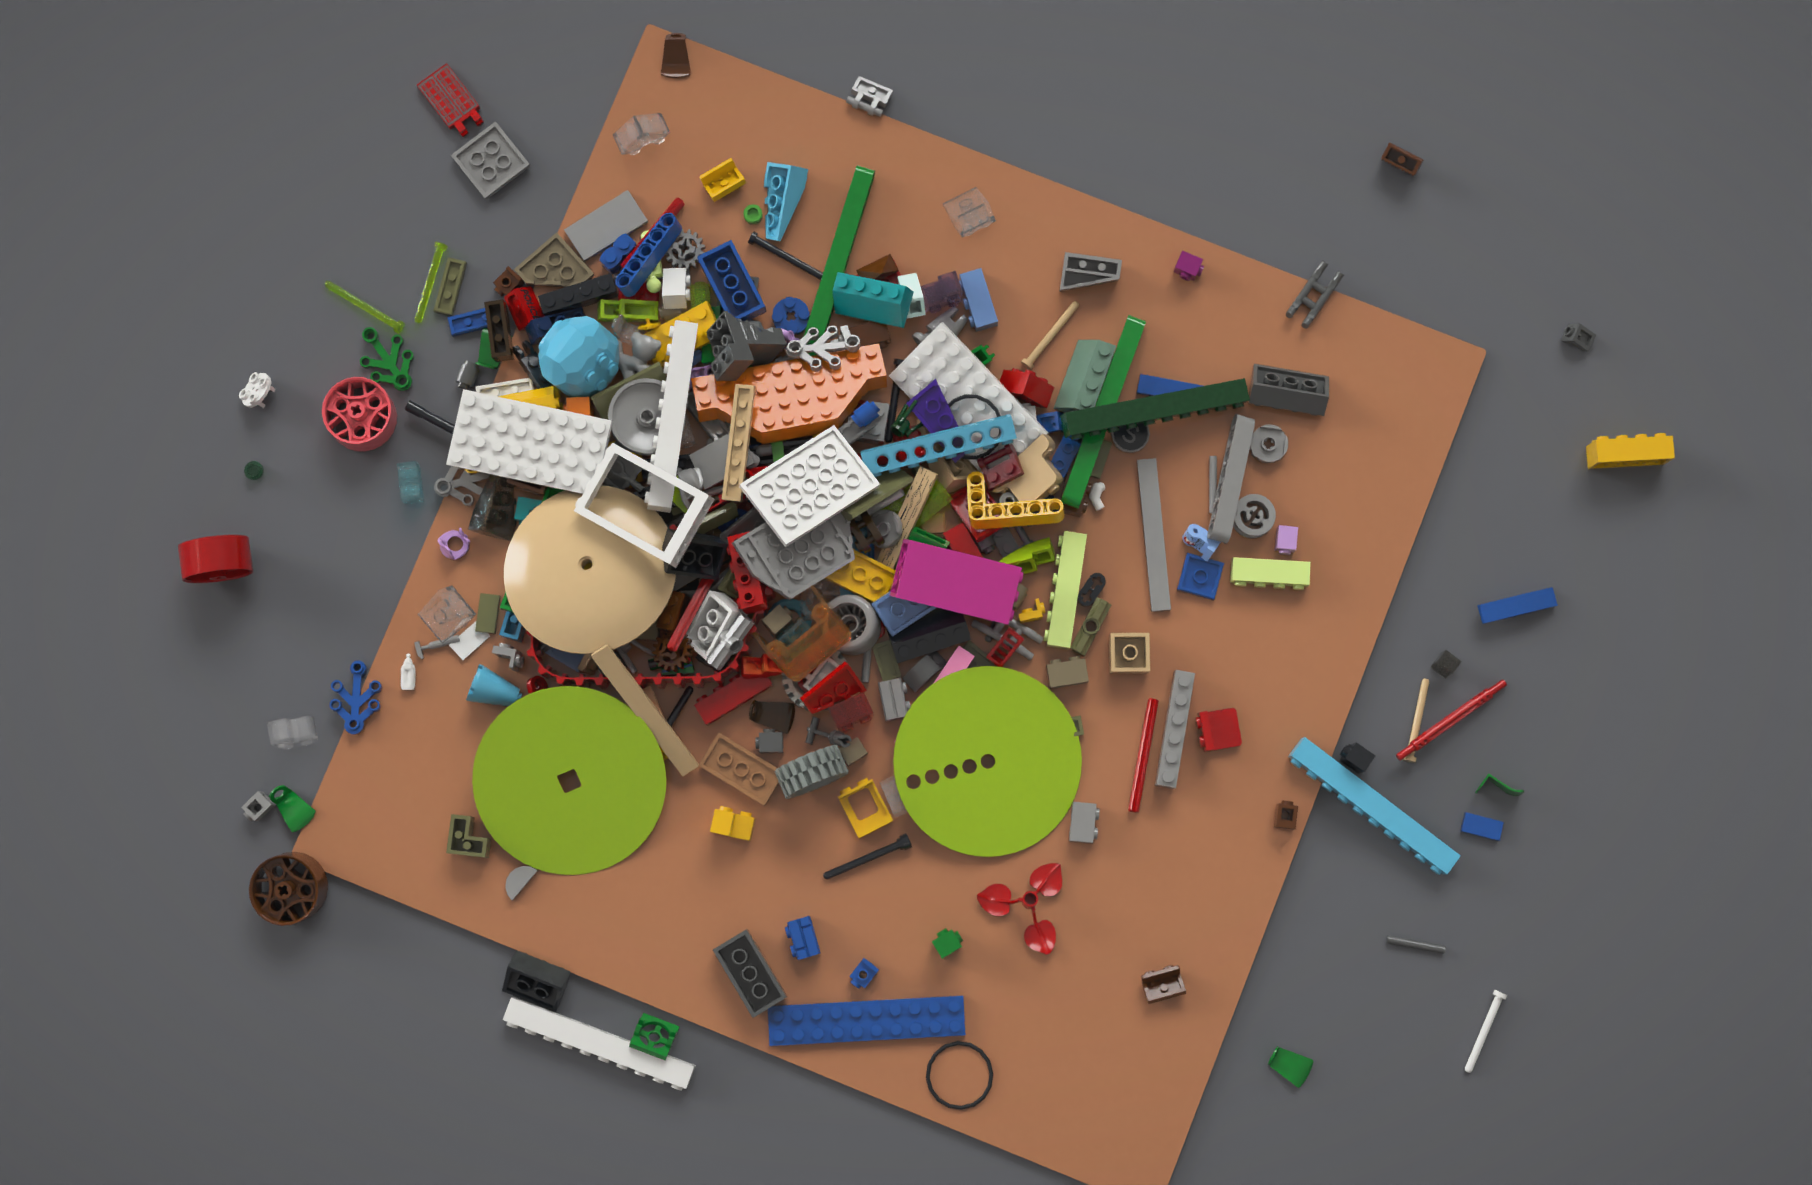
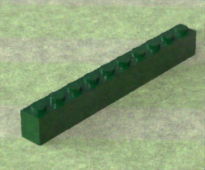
(1154, 408)

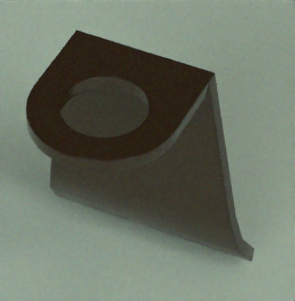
(773, 715)

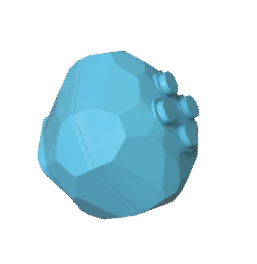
(579, 356)

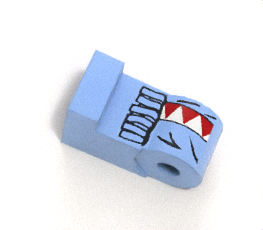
(1200, 541)

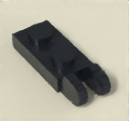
(531, 364)

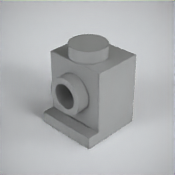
(250, 806)

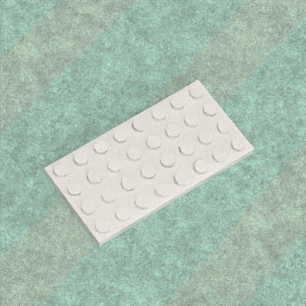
(959, 373)
(527, 441)

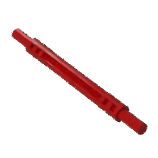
(1450, 720)

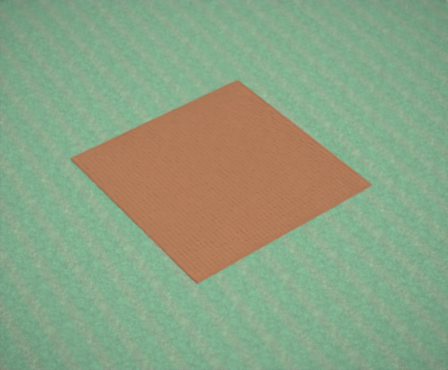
(1190, 881)

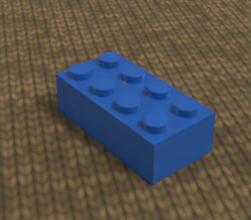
(731, 282)

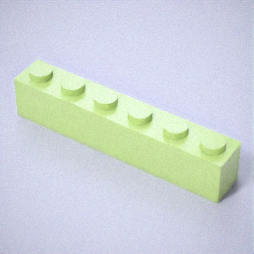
(1066, 590)

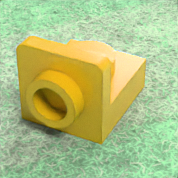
(1029, 615)

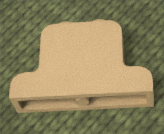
(1039, 475)

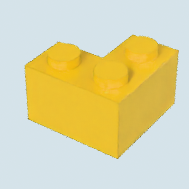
(732, 824)

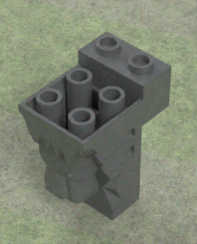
(741, 344)

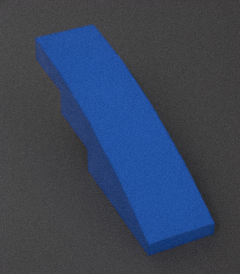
(1517, 605)

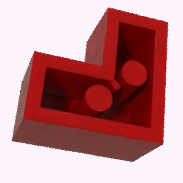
(1027, 387)

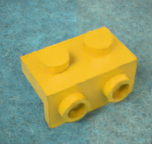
(722, 180)

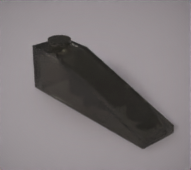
(495, 510)

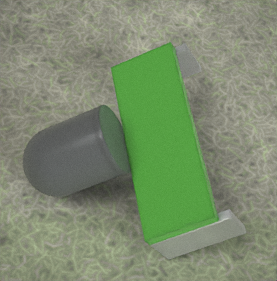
(775, 449)

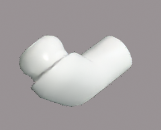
(1095, 493)

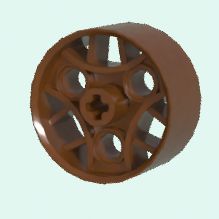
(288, 888)

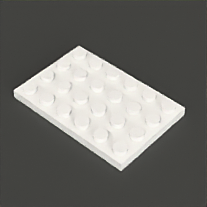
(809, 485)

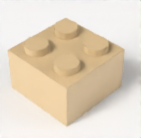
(1129, 653)

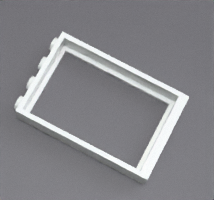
(687, 527)

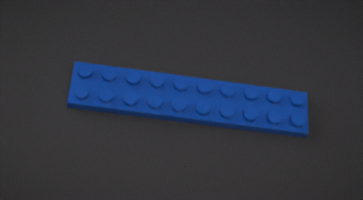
(866, 1020)

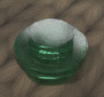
(253, 470)

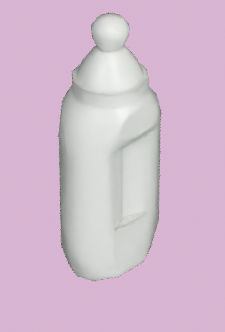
(408, 674)

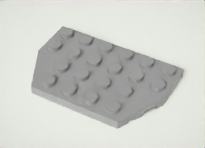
(800, 564)

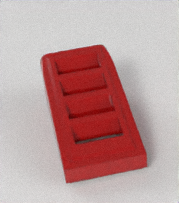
(995, 658)

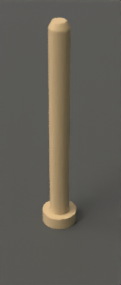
(1028, 363)
(1418, 717)

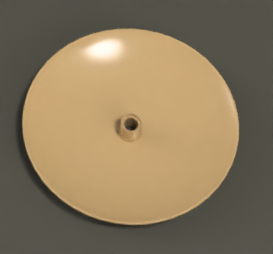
(594, 606)

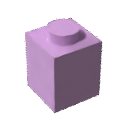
(1286, 539)

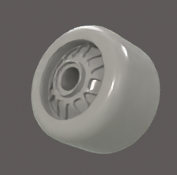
(868, 627)

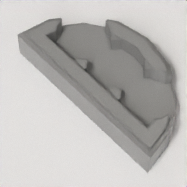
(518, 880)

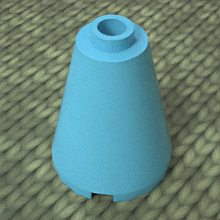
(492, 689)

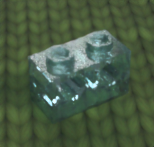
(410, 482)

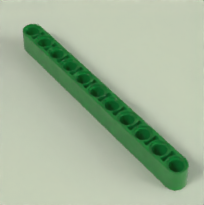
(840, 249)
(1108, 395)

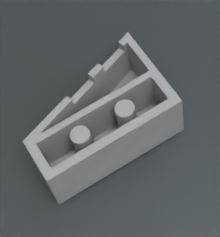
(1088, 270)

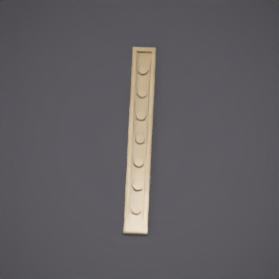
(645, 709)

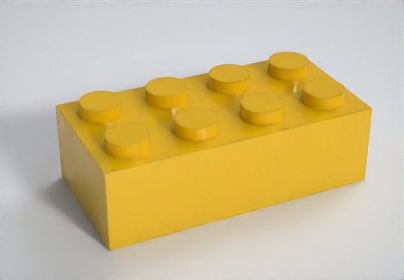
(1630, 451)

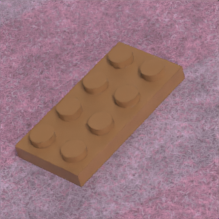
(740, 769)

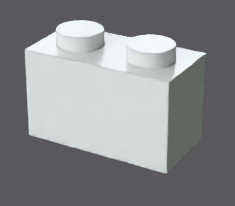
(675, 288)

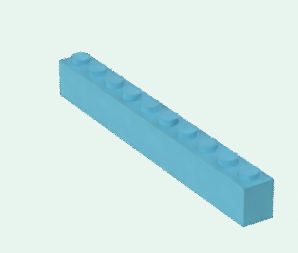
(1374, 806)

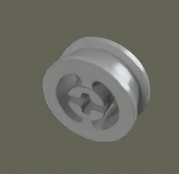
(1265, 524)

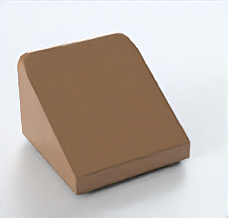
(935, 524)

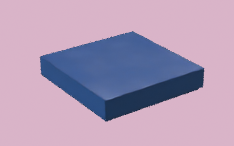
(1200, 576)

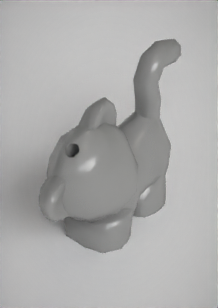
(643, 349)

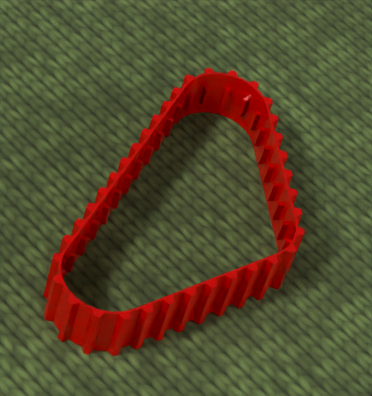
(660, 681)

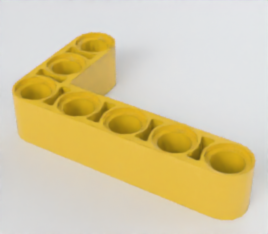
(1007, 509)

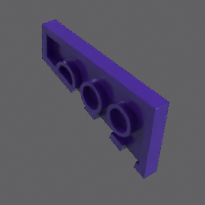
(935, 413)

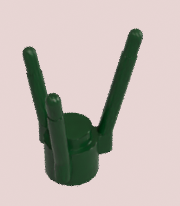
(901, 425)

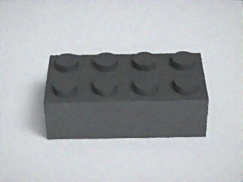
(750, 973)

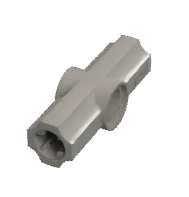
(730, 641)

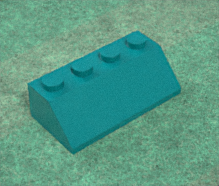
(871, 299)

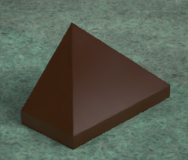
(879, 269)

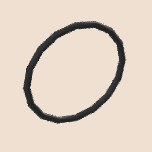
(997, 414)
(929, 1070)

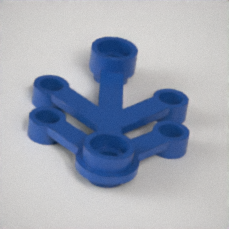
(356, 700)

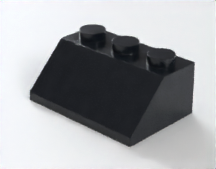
(701, 558)
(535, 981)

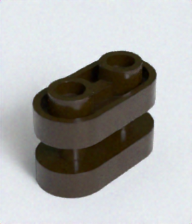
(863, 543)

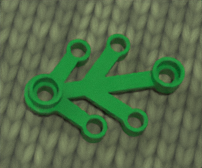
(388, 362)

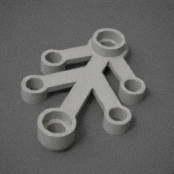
(820, 347)
(466, 480)

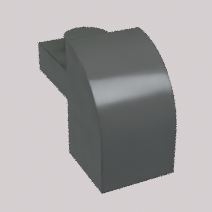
(924, 670)

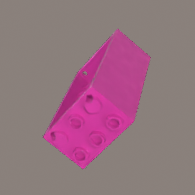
(956, 581)

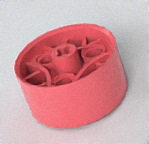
(359, 413)

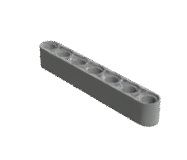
(1231, 478)

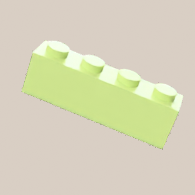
(1270, 572)

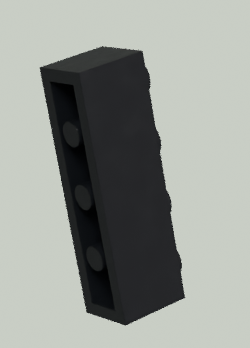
(578, 295)

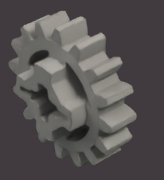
(691, 252)

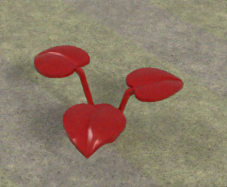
(1048, 881)

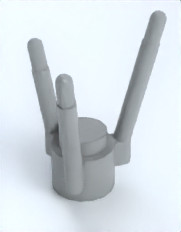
(625, 648)

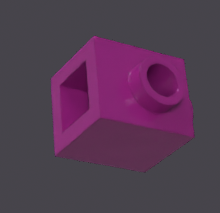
(1188, 266)

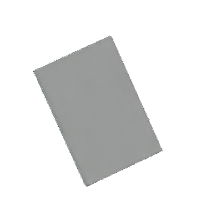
(712, 461)

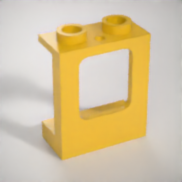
(874, 821)

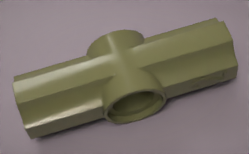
(1084, 637)

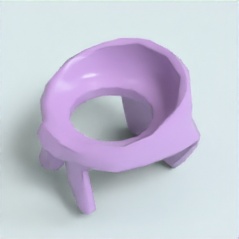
(442, 540)

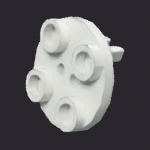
(256, 390)

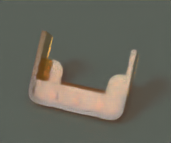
(811, 647)

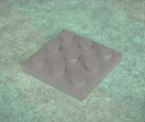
(490, 160)

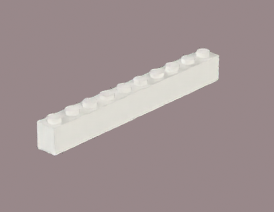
(672, 413)
(596, 1041)

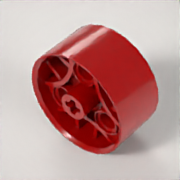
(215, 558)

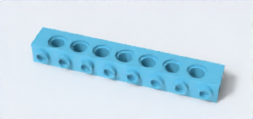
(1006, 436)

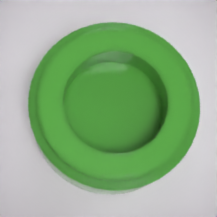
(753, 214)

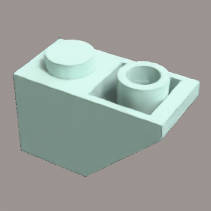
(917, 305)

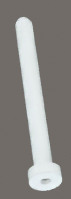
(1484, 1030)

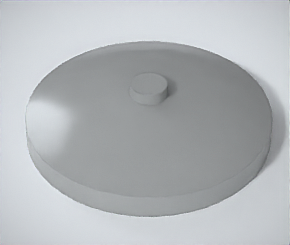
(635, 415)

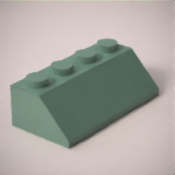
(1085, 375)

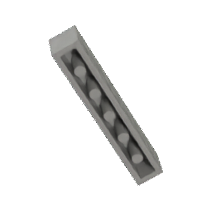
(1174, 729)

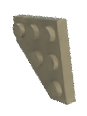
(554, 265)

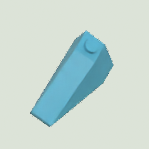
(784, 191)

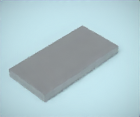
(605, 225)

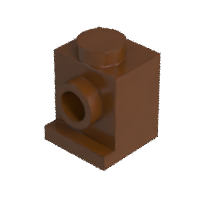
(515, 281)
(1290, 822)

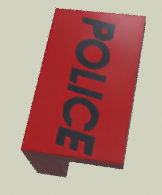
(523, 306)

